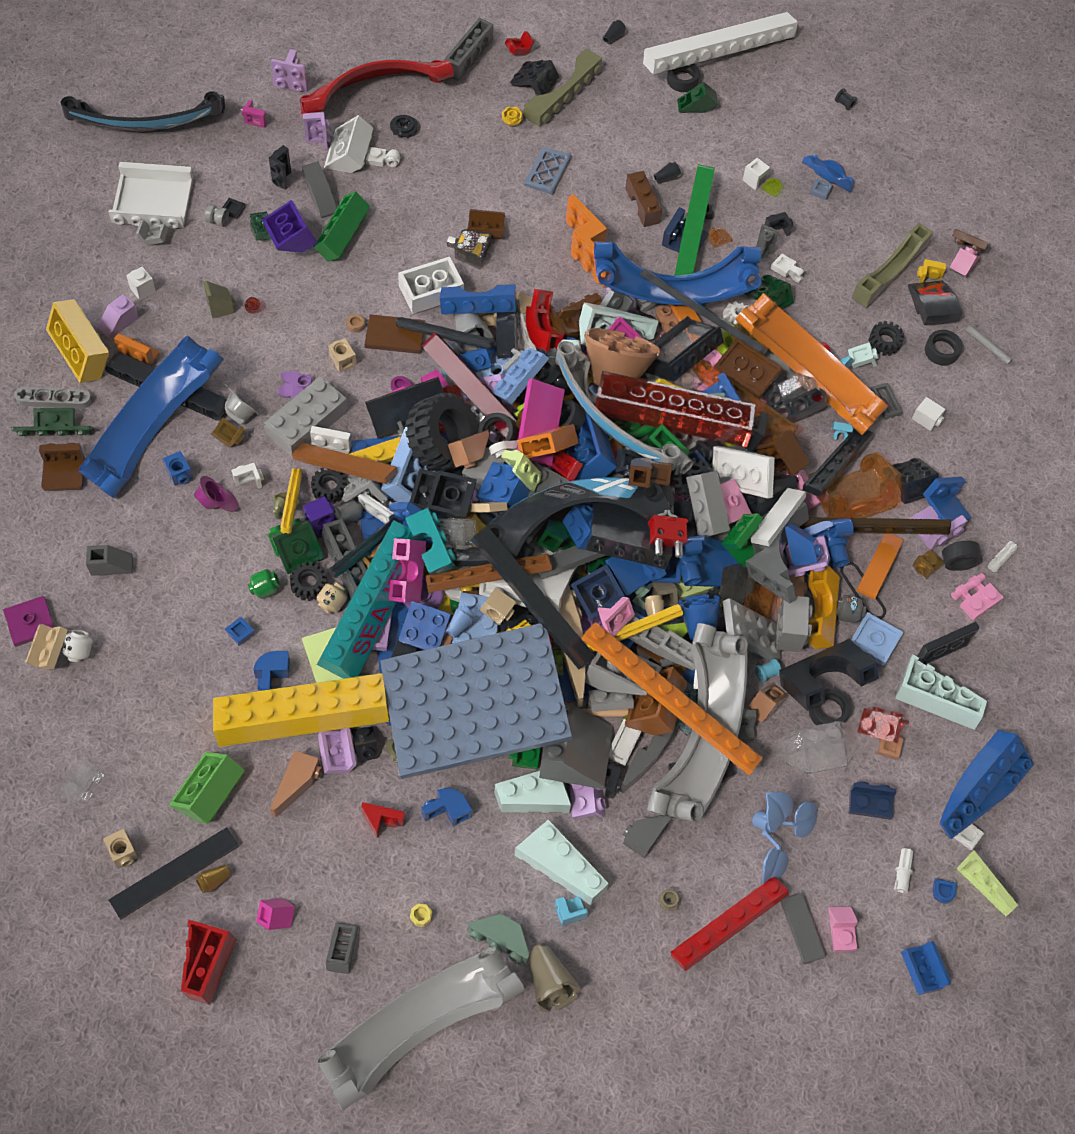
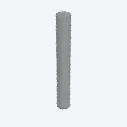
(989, 345)

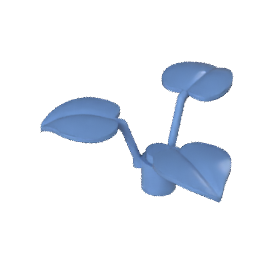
(778, 808)

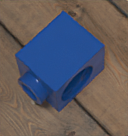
(174, 462)

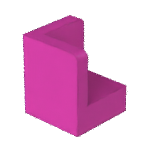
(275, 914)

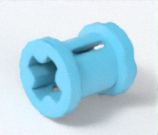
(767, 670)

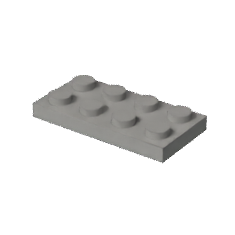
(754, 627)

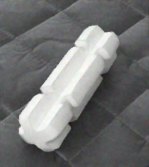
(1002, 556)

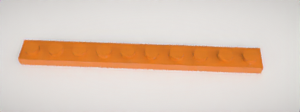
(672, 698)

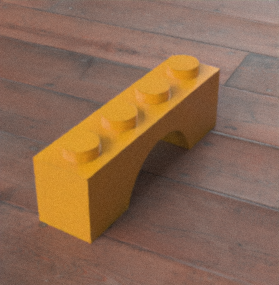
(825, 589)

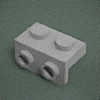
(604, 701)

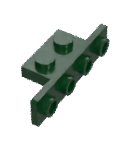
(53, 420)

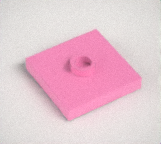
(734, 501)

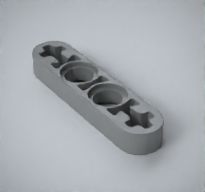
(52, 400)

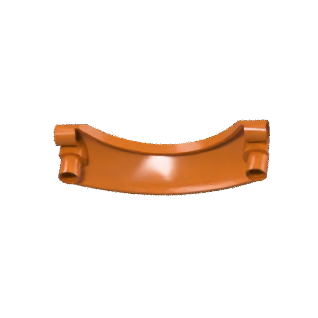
(810, 358)

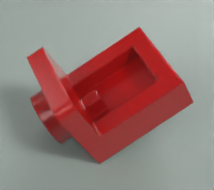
(520, 46)

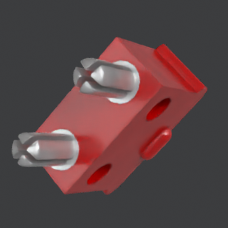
(668, 532)

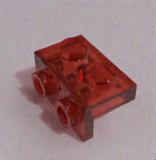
(881, 725)

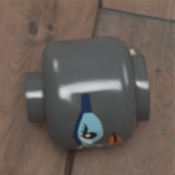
(850, 609)

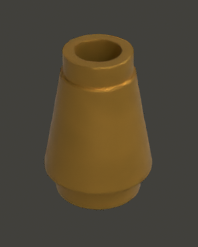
(212, 878)

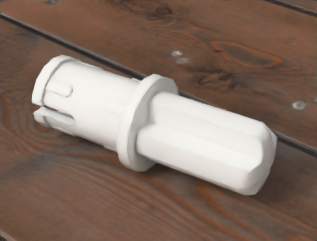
(904, 871)

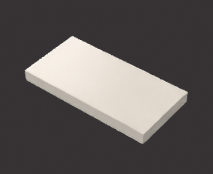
(750, 470)

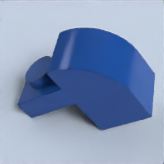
(271, 665)
(450, 802)

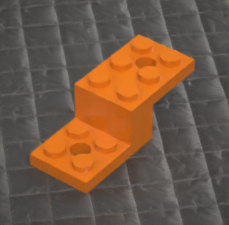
(585, 233)

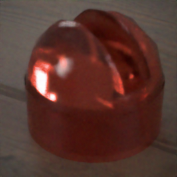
(251, 303)

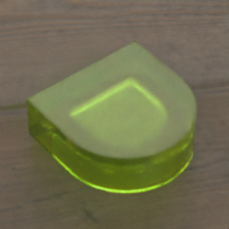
(772, 186)

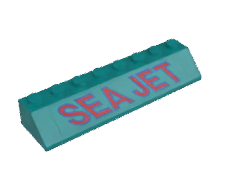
(366, 611)

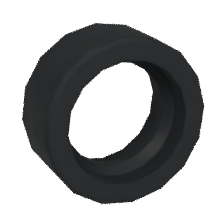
(683, 85)
(941, 358)
(576, 414)
(497, 416)
(962, 555)
(840, 699)

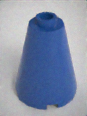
(700, 610)

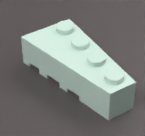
(939, 695)
(559, 860)

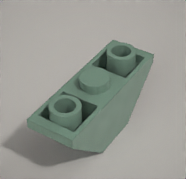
(503, 934)

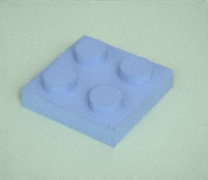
(876, 638)

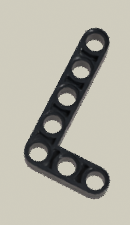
(790, 406)

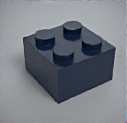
(597, 591)

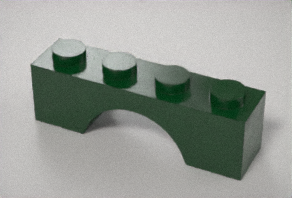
(556, 537)

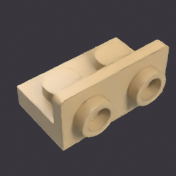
(46, 647)

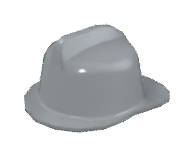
(237, 408)

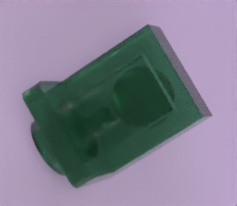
(258, 227)

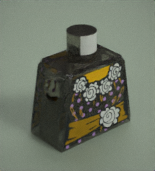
(471, 247)

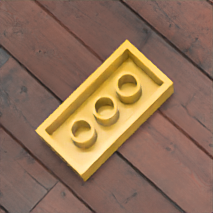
(77, 340)

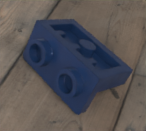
(871, 800)

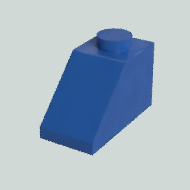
(802, 546)

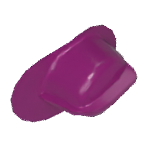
(214, 496)

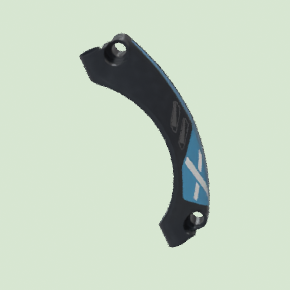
(77, 110)
(523, 517)

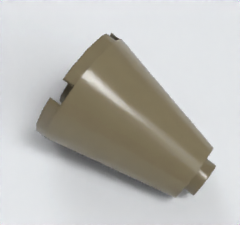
(551, 980)

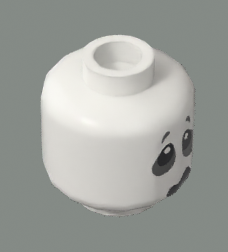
(77, 645)

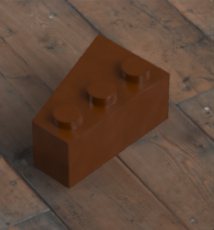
(786, 451)

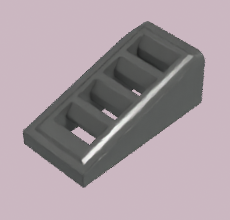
(339, 962)

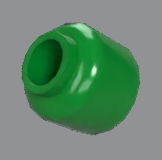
(264, 583)

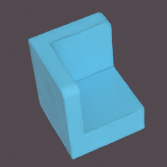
(570, 910)

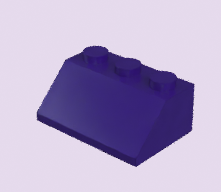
(289, 229)

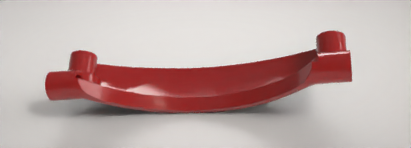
(317, 100)

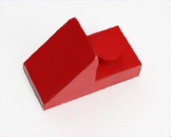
(377, 814)

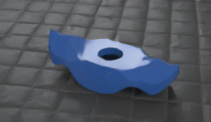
(829, 170)

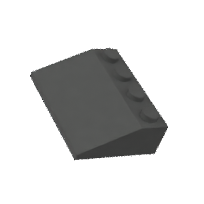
(583, 758)

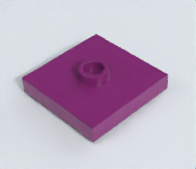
(25, 618)

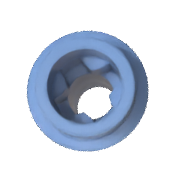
(461, 619)

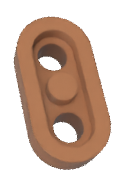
(666, 320)

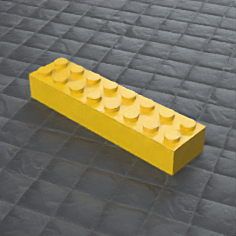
(300, 710)

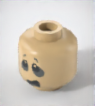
(331, 598)

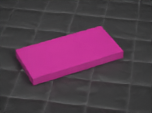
(541, 413)

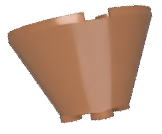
(618, 354)

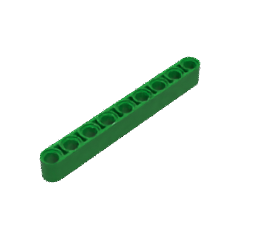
(694, 220)

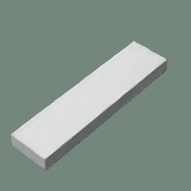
(778, 517)

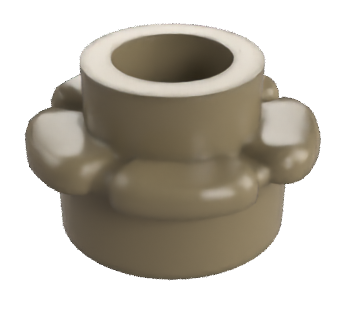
(669, 894)

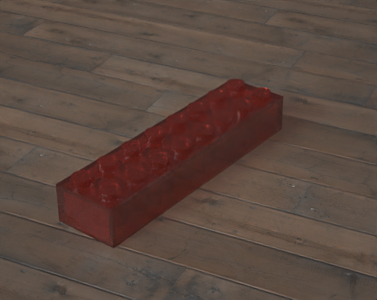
(675, 408)

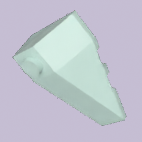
(602, 317)

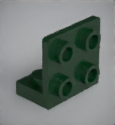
(774, 288)

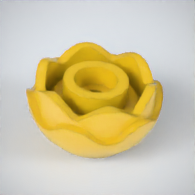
(512, 116)

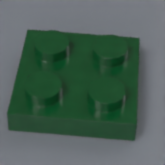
(297, 546)

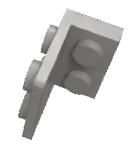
(358, 484)

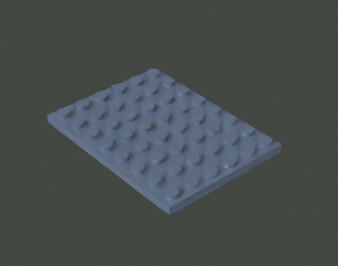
(474, 700)

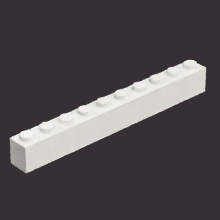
(719, 43)

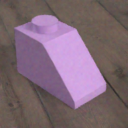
(117, 316)

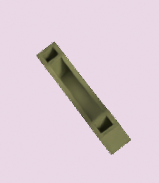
(542, 107)
(876, 282)

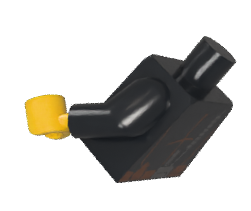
(552, 374)

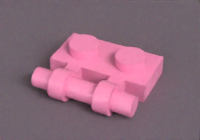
(981, 601)

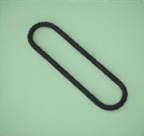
(852, 588)

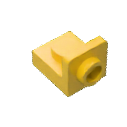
(931, 269)

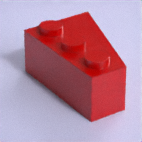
(205, 960)

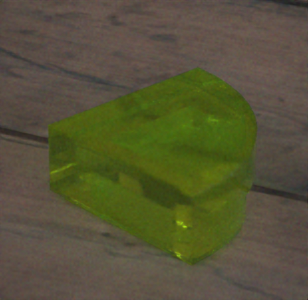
(558, 661)

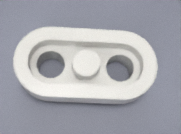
(498, 448)

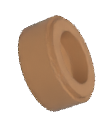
(355, 323)

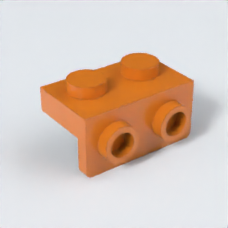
(136, 349)

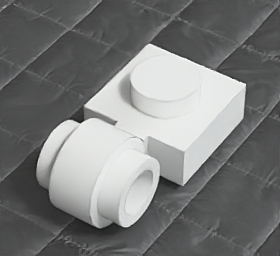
(378, 156)

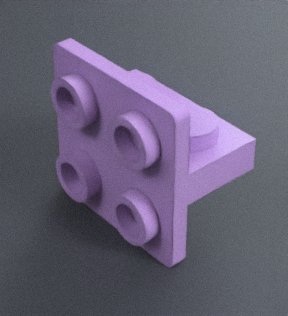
(289, 73)

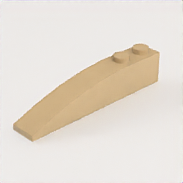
(573, 616)

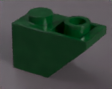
(698, 100)

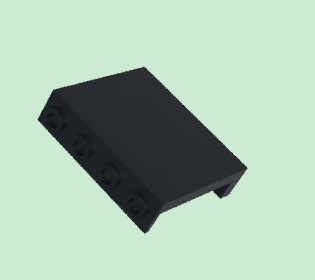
(624, 535)

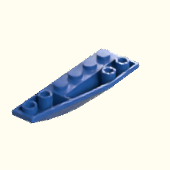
(986, 781)

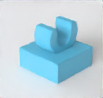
(841, 428)

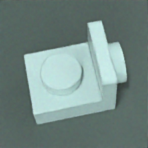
(863, 355)

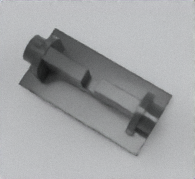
(767, 240)

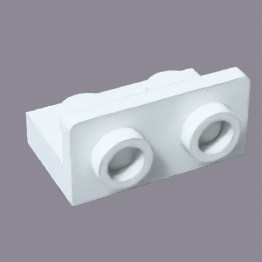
(331, 439)

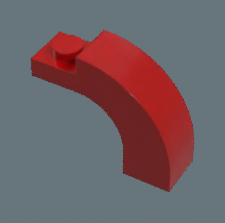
(538, 321)

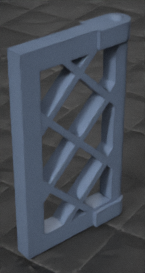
(533, 172)

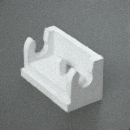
(375, 506)

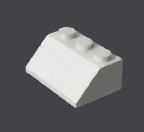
(349, 146)

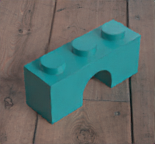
(439, 557)

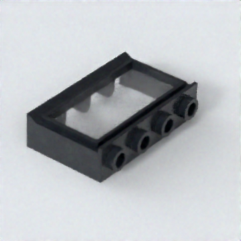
(684, 348)

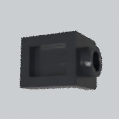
(706, 448)

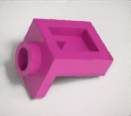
(254, 116)

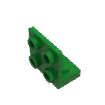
(738, 539)

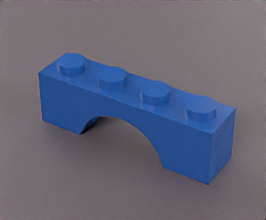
(499, 299)

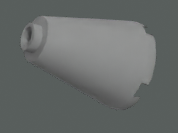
(471, 324)

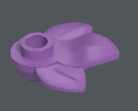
(293, 383)

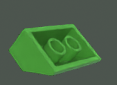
(207, 787)

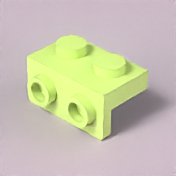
(523, 468)

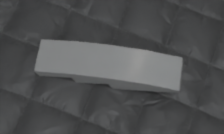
(665, 645)

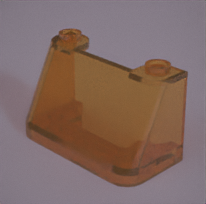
(865, 491)

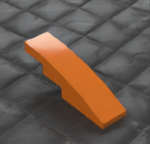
(879, 565)

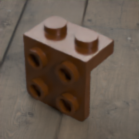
(61, 466)

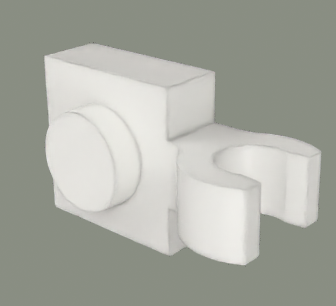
(785, 266)

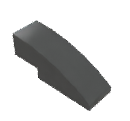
(319, 189)

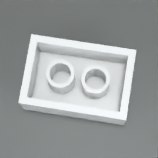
(423, 283)

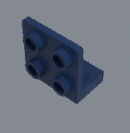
(674, 231)

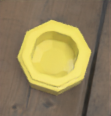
(421, 915)

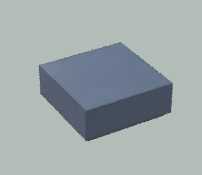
(821, 189)

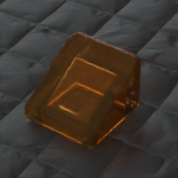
(718, 236)

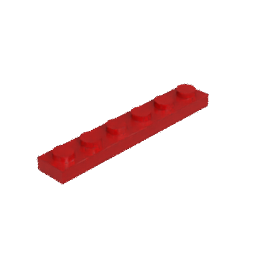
(729, 923)

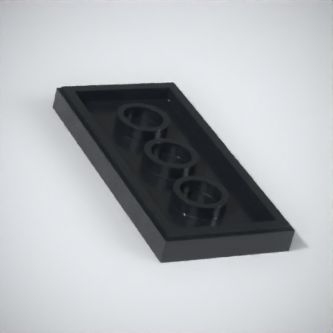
(395, 406)

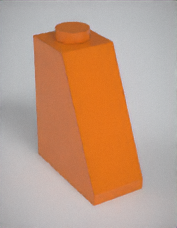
(548, 441)

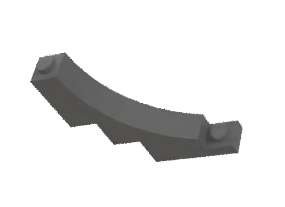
(767, 563)

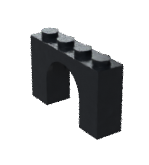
(843, 657)

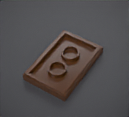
(385, 335)
(748, 368)

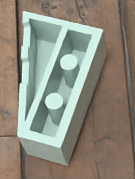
(532, 794)

